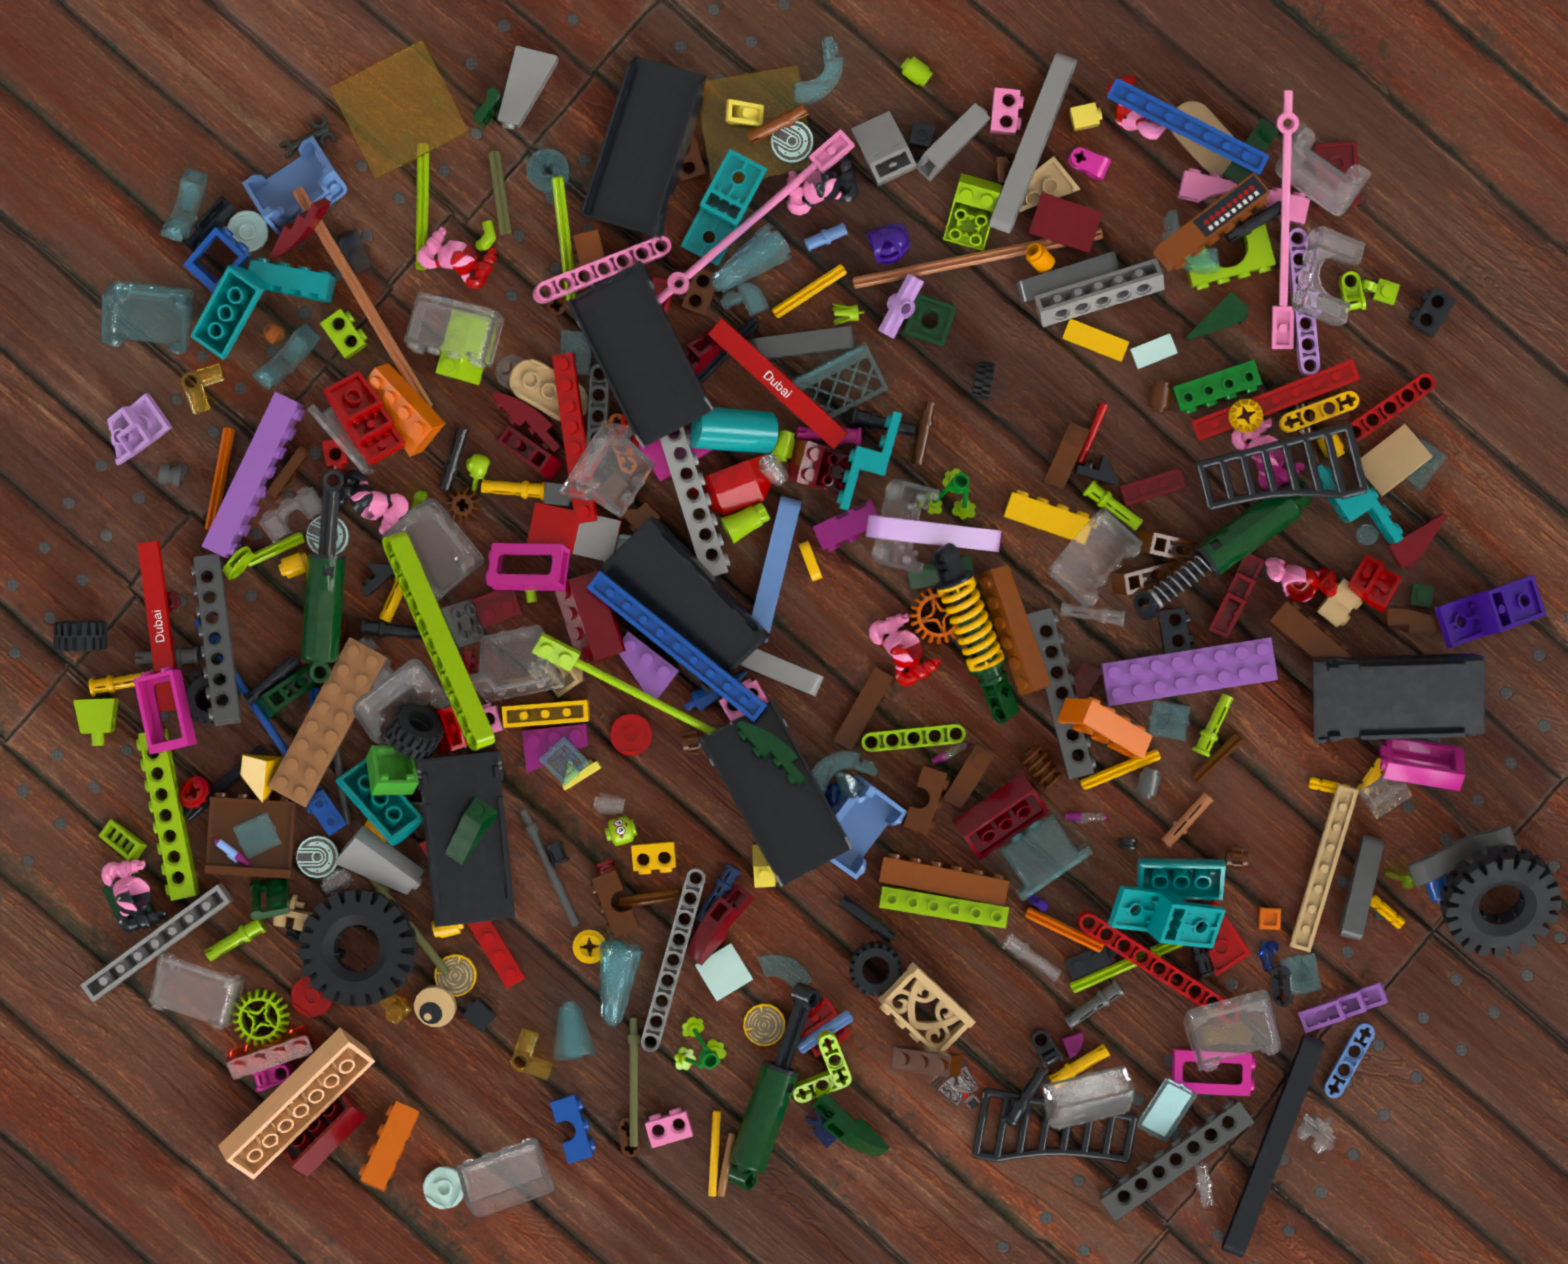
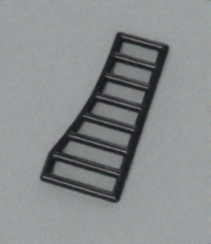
(1295, 490)
(1062, 1150)

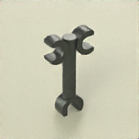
(322, 132)

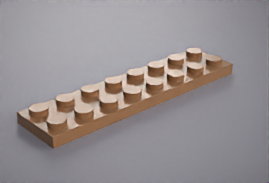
(327, 722)

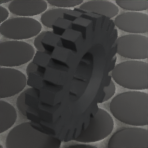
(1519, 924)
(322, 957)

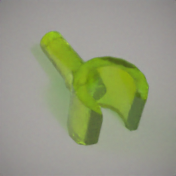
(420, 496)
(1407, 881)

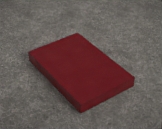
(1341, 156)
(1065, 222)

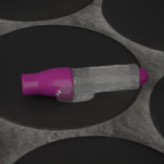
(945, 755)
(1083, 818)

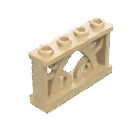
(920, 983)

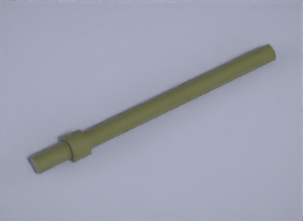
(384, 890)
(633, 1039)

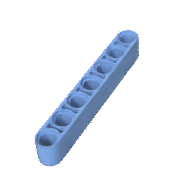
(776, 561)

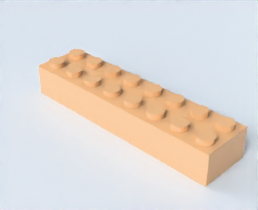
(296, 1103)

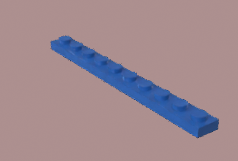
(677, 646)

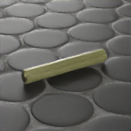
(499, 192)

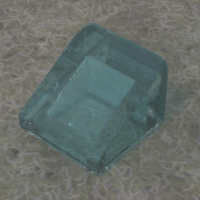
(848, 785)

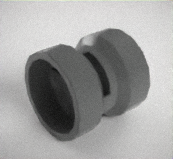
(172, 475)

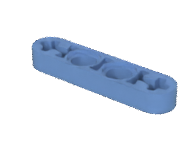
(1345, 1058)

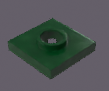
(944, 314)

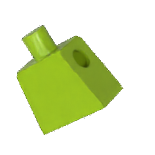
(96, 717)

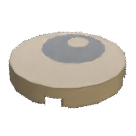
(435, 1006)

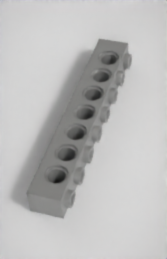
(715, 565)
(157, 942)

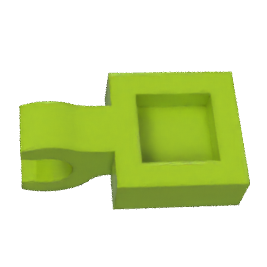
(1383, 291)

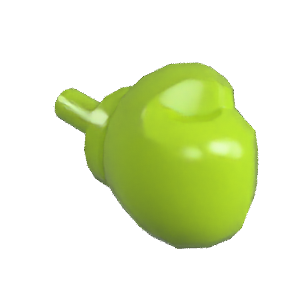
(477, 466)

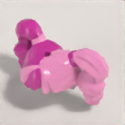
(1239, 441)

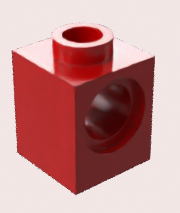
(328, 447)

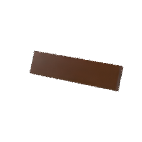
(863, 708)

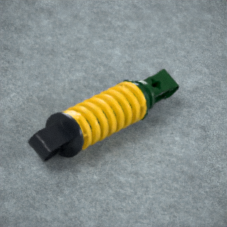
(976, 631)

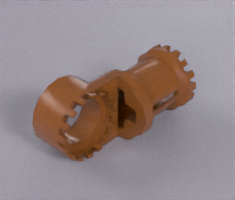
(273, 333)

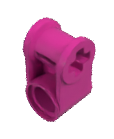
(1093, 164)
(269, 1077)

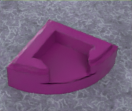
(1073, 1043)

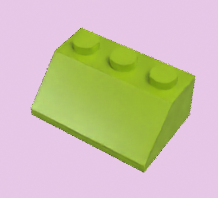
(459, 369)

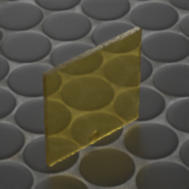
(765, 88)
(399, 109)

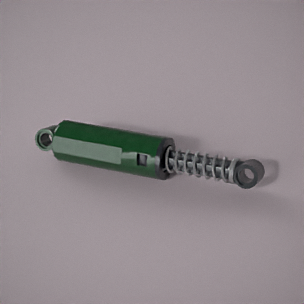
(1226, 547)

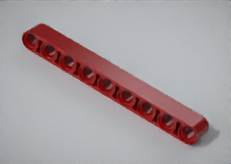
(1148, 961)

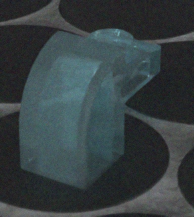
(750, 295)

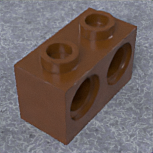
(693, 157)
(705, 293)

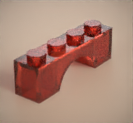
(291, 1046)

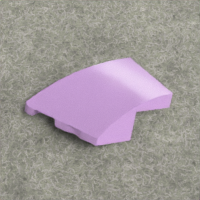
(136, 427)

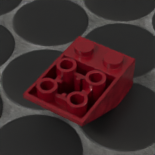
(818, 466)

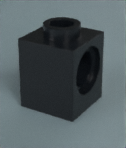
(921, 136)
(479, 1013)

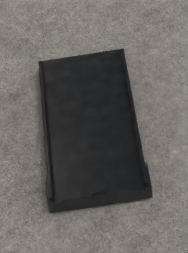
(644, 146)
(640, 354)
(684, 595)
(1398, 696)
(787, 820)
(483, 885)

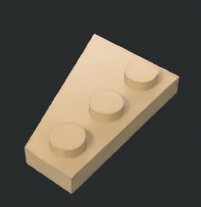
(1051, 180)

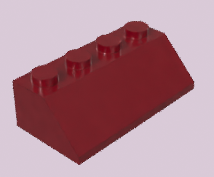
(589, 621)
(1001, 816)
(324, 1134)

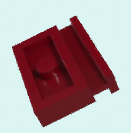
(497, 607)

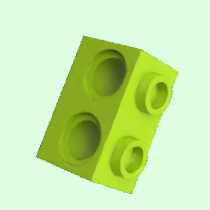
(340, 337)

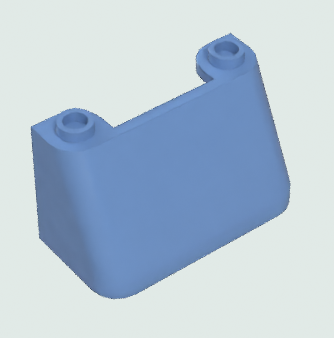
(310, 171)
(863, 822)

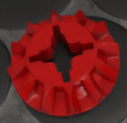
(187, 790)

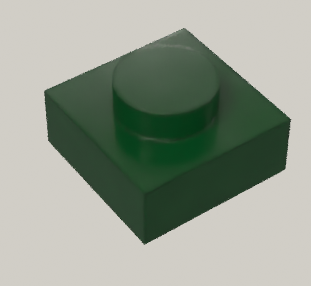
(1421, 595)

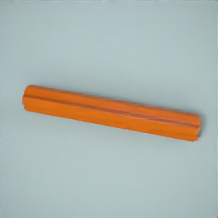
(1064, 929)

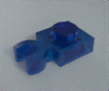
(820, 1132)

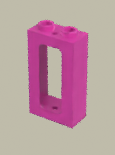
(553, 581)
(151, 715)
(1426, 754)
(1247, 1061)

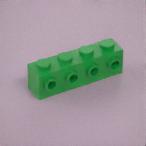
(1217, 386)

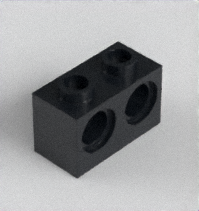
(1436, 315)
(1168, 631)

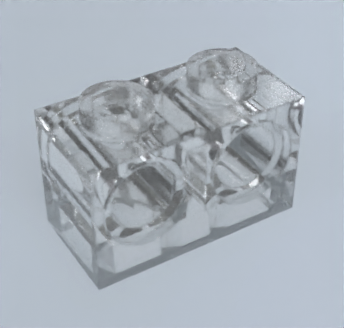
(1384, 796)

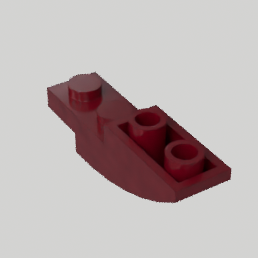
(522, 413)
(718, 919)

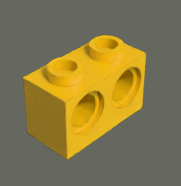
(653, 851)

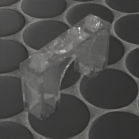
(1310, 295)

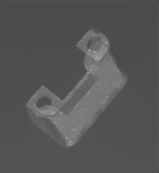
(1093, 556)

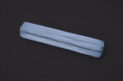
(833, 1025)

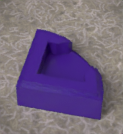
(1036, 901)

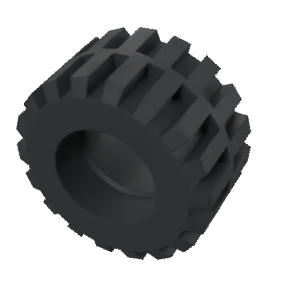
(80, 635)
(193, 693)
(415, 731)
(869, 950)

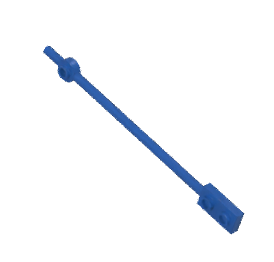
(320, 803)

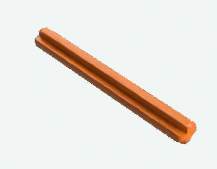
(220, 475)

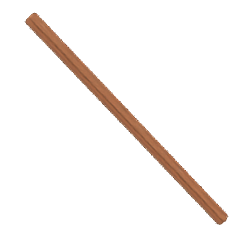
(954, 262)
(362, 298)

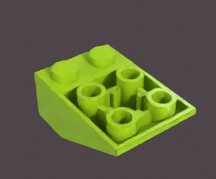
(972, 212)

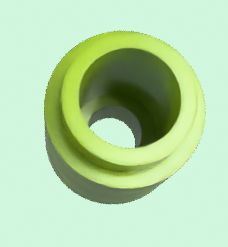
(916, 71)
(784, 446)

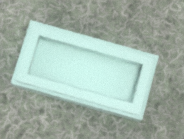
(1153, 351)

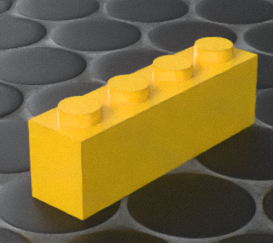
(1044, 516)
(545, 713)

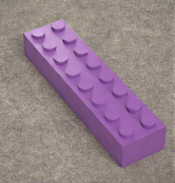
(253, 475)
(1189, 671)

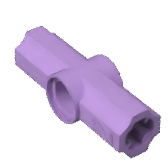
(901, 305)

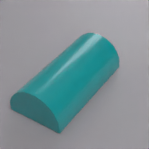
(228, 310)
(735, 431)
(389, 814)
(1186, 877)

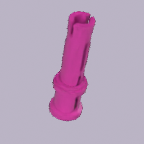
(854, 435)

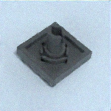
(463, 623)

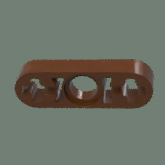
(288, 473)

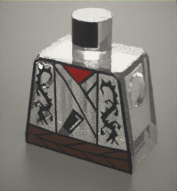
(958, 1088)

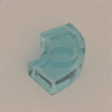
(785, 968)

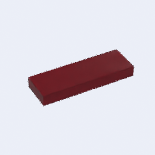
(1152, 487)

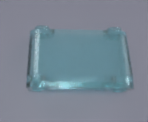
(147, 315)

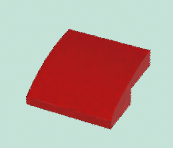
(1374, 583)
(453, 735)
(818, 1017)

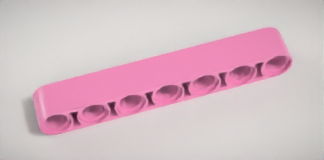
(593, 274)

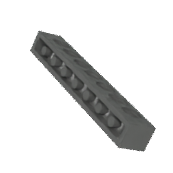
(212, 566)
(1087, 763)
(1118, 1208)

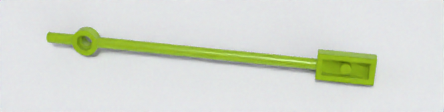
(567, 657)

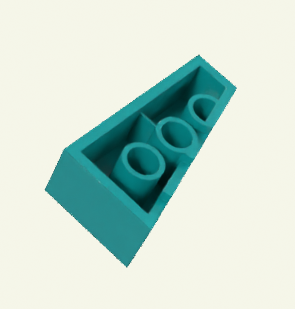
(294, 281)

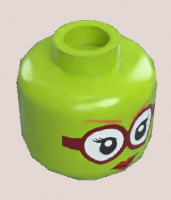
(620, 830)

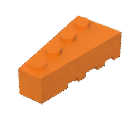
(412, 415)
(1105, 726)
(389, 1146)

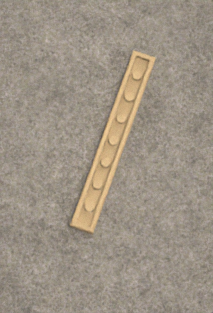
(1323, 867)

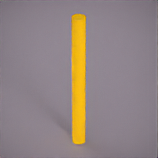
(714, 1153)

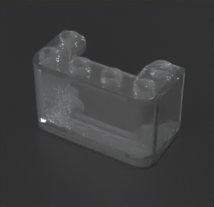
(454, 329)

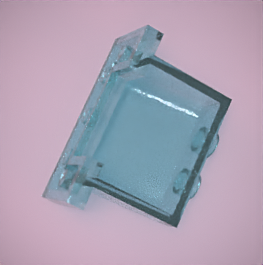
(1042, 855)

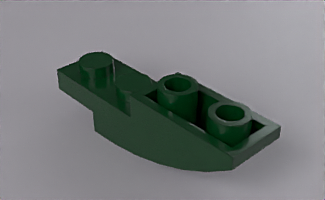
(766, 744)
(855, 1133)

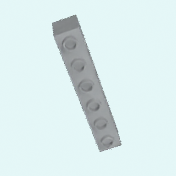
(1099, 292)

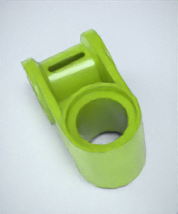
(1352, 293)

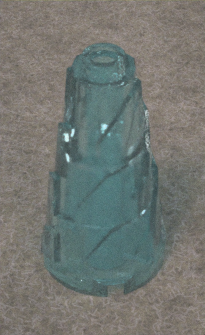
(752, 259)
(617, 977)

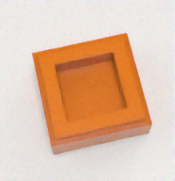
(1269, 918)

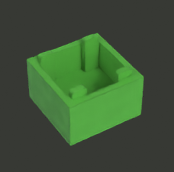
(390, 771)

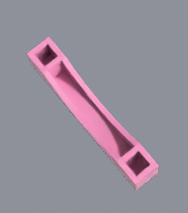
(1199, 187)

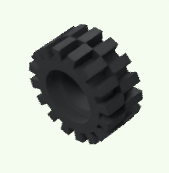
(983, 380)

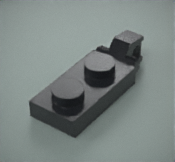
(213, 218)
(1090, 961)

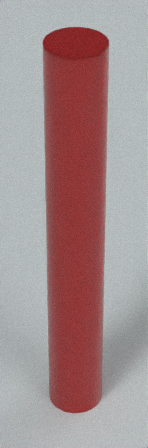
(1092, 433)

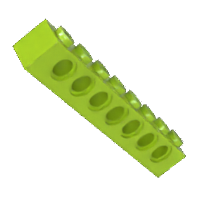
(177, 823)

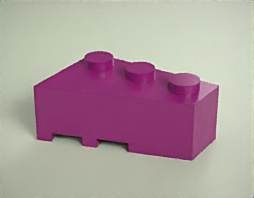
(844, 526)
(538, 741)

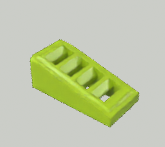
(136, 851)

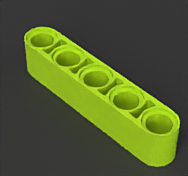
(923, 737)

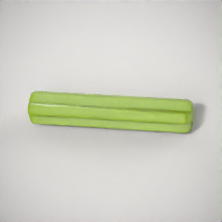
(277, 548)

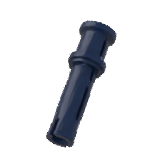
(723, 884)

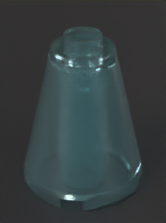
(572, 1034)

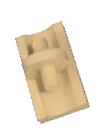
(299, 915)

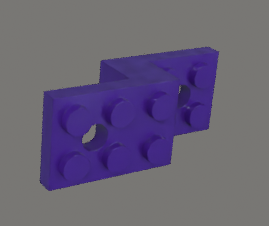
(1490, 611)

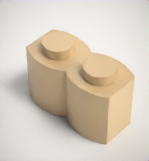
(1337, 608)

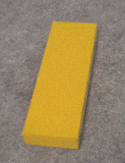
(1095, 340)

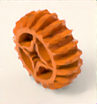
(920, 621)

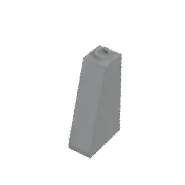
(524, 84)
(952, 141)
(379, 862)

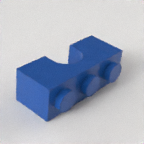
(569, 1109)

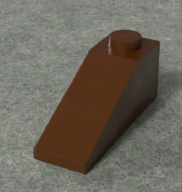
(1066, 455)
(1167, 546)
(1141, 577)
(968, 776)

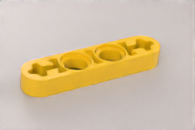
(1319, 412)

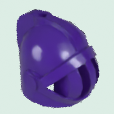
(889, 242)

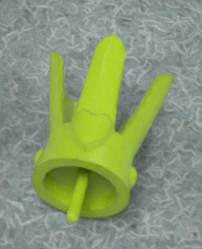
(849, 312)

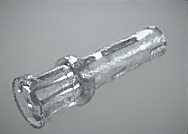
(1103, 615)
(1023, 951)

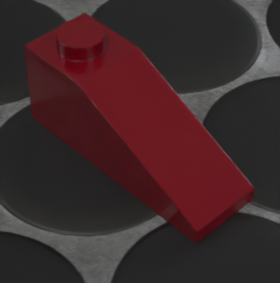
(530, 452)
(1415, 543)

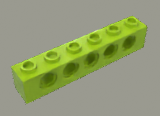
(943, 906)

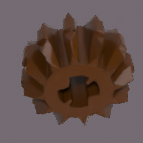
(458, 510)

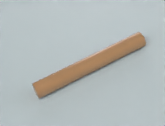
(726, 1165)

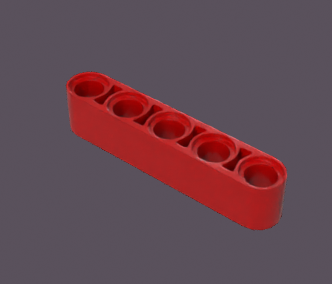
(1397, 402)

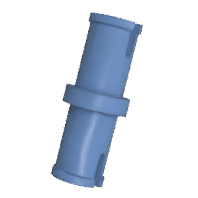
(825, 236)

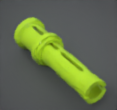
(1105, 499)
(1209, 734)
(244, 934)

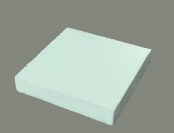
(724, 972)

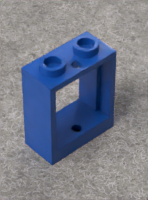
(200, 271)

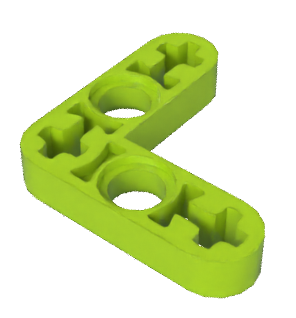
(830, 1075)

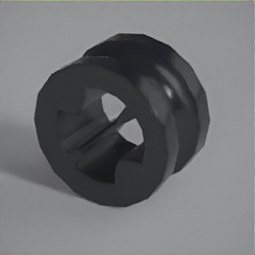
(1128, 843)

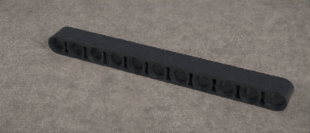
(1272, 1145)

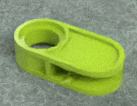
(238, 562)

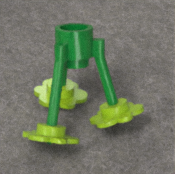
(956, 483)
(708, 1056)

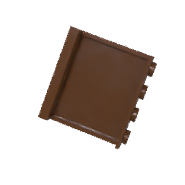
(231, 811)

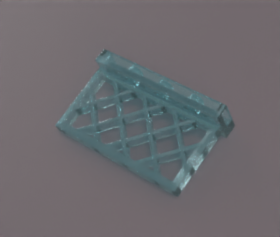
(835, 366)

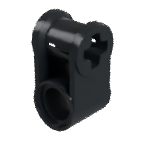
(1046, 1051)

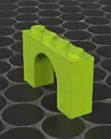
(1257, 258)

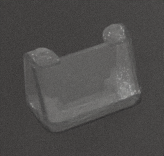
(1319, 178)
(902, 501)
(440, 546)
(408, 684)
(195, 991)
(1232, 1029)

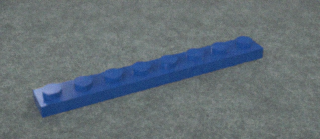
(1187, 126)

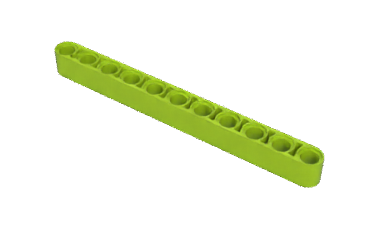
(438, 640)

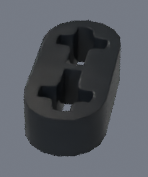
(1287, 986)

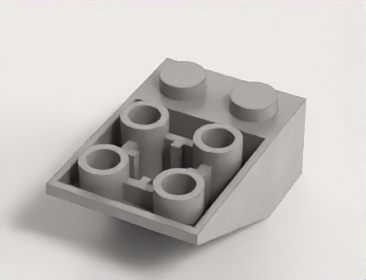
(884, 148)

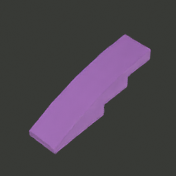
(1343, 1007)

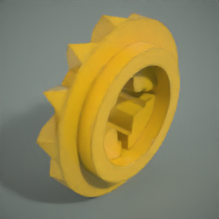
(1241, 424)
(582, 939)

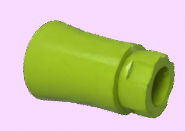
(744, 521)

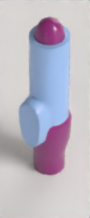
(231, 853)

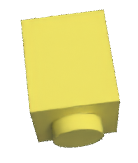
(1085, 116)

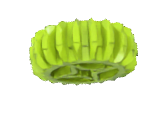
(252, 1013)

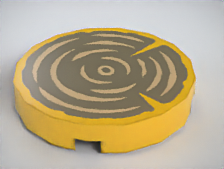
(462, 975)
(764, 1024)

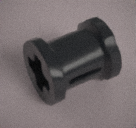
(557, 853)

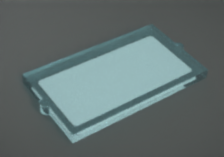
(1166, 1110)

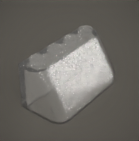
(1088, 1097)
(505, 1178)

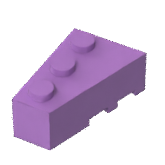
(647, 666)

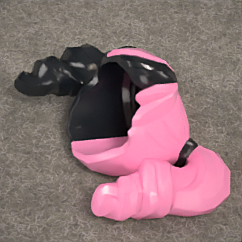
(823, 186)
(372, 503)
(131, 895)

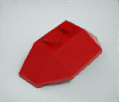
(736, 487)

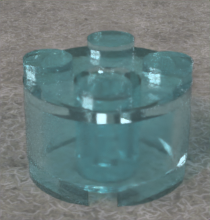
(547, 159)

